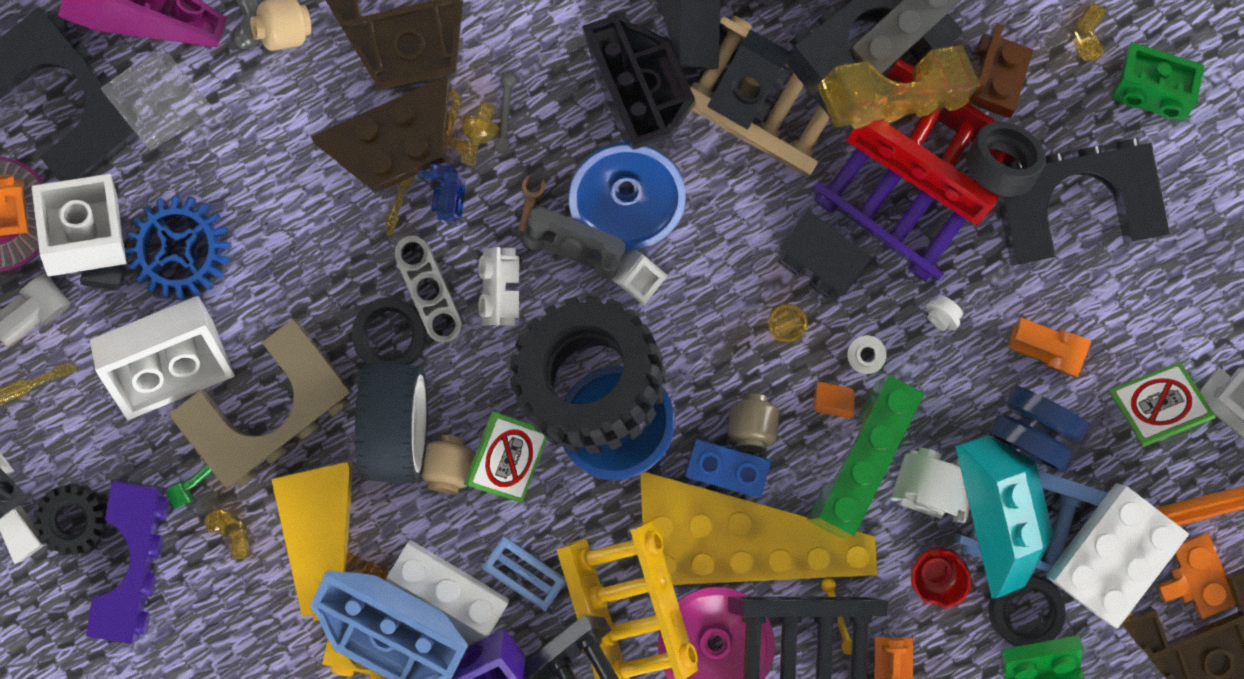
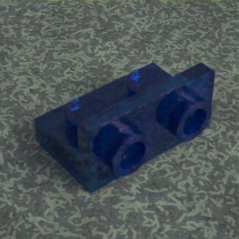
(448, 200)

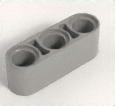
(415, 275)

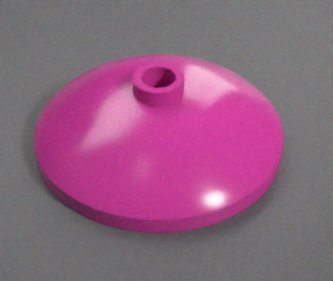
(707, 615)

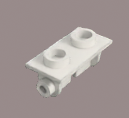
(496, 269)

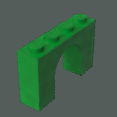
(884, 424)

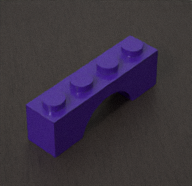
(136, 513)

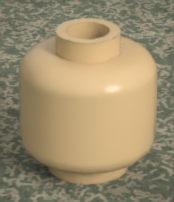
(281, 24)
(446, 464)

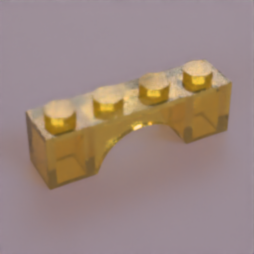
(860, 94)

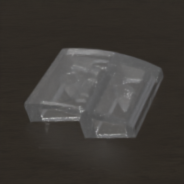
(157, 99)

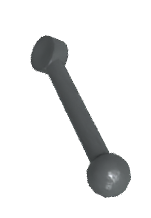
(508, 81)

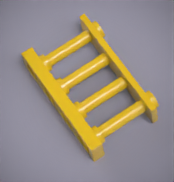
(591, 598)

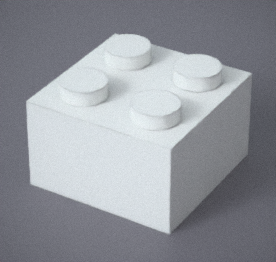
(78, 225)

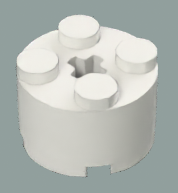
(931, 485)

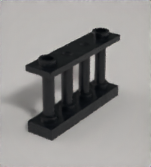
(790, 613)
(579, 638)

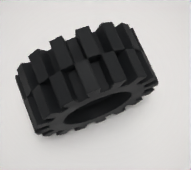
(48, 525)

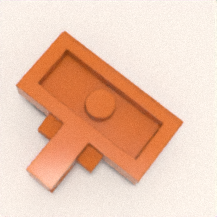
(1198, 578)

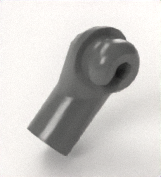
(243, 37)

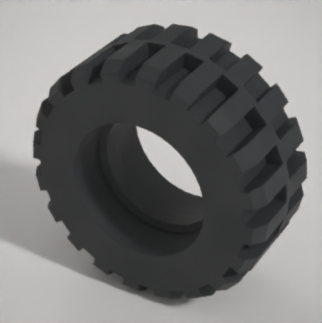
(562, 334)

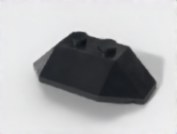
(639, 80)

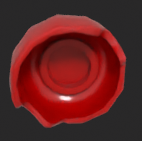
(940, 577)

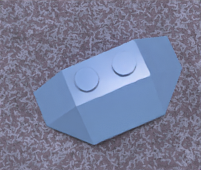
(387, 627)

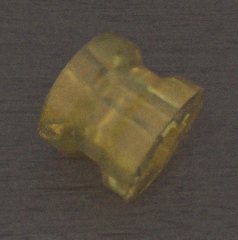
(794, 319)

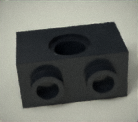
(758, 60)

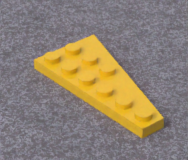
(738, 540)

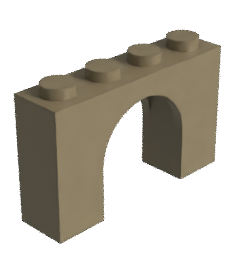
(236, 454)

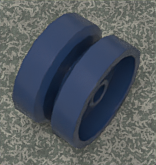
(1039, 428)

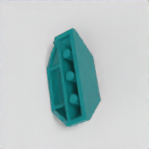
(1005, 511)

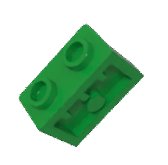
(1158, 82)
(1044, 660)

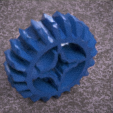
(190, 236)

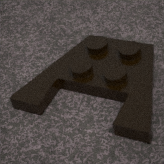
(404, 43)
(1202, 654)

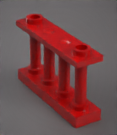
(923, 168)

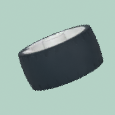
(391, 422)

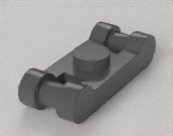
(574, 241)

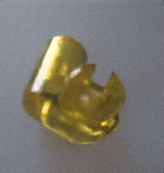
(1084, 33)
(232, 528)

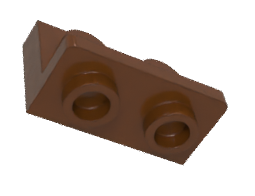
(1000, 72)

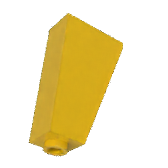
(315, 525)

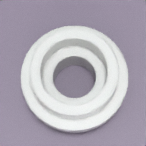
(944, 313)
(855, 349)

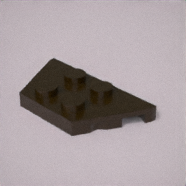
(392, 138)

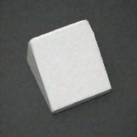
(638, 276)

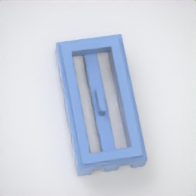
(523, 591)

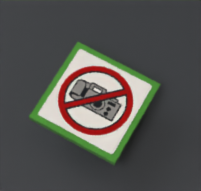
(1162, 404)
(506, 457)

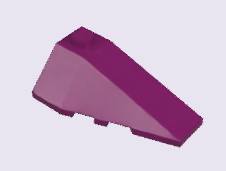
(156, 19)

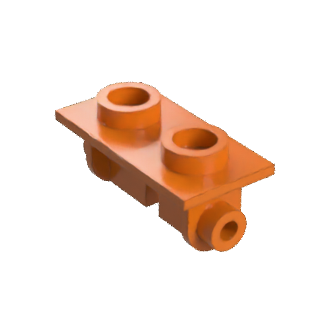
(893, 657)

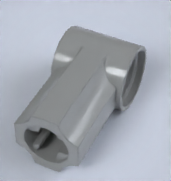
(37, 304)

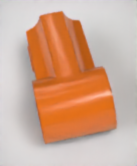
(1058, 349)

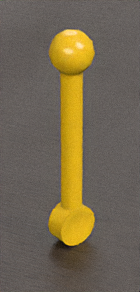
(828, 585)

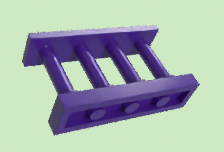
(920, 266)

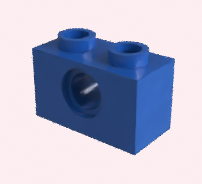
(727, 467)

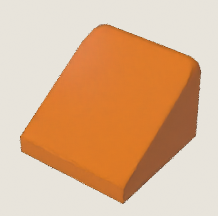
(834, 400)

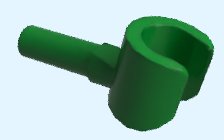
(181, 494)

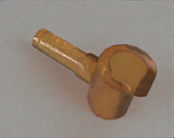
(370, 567)

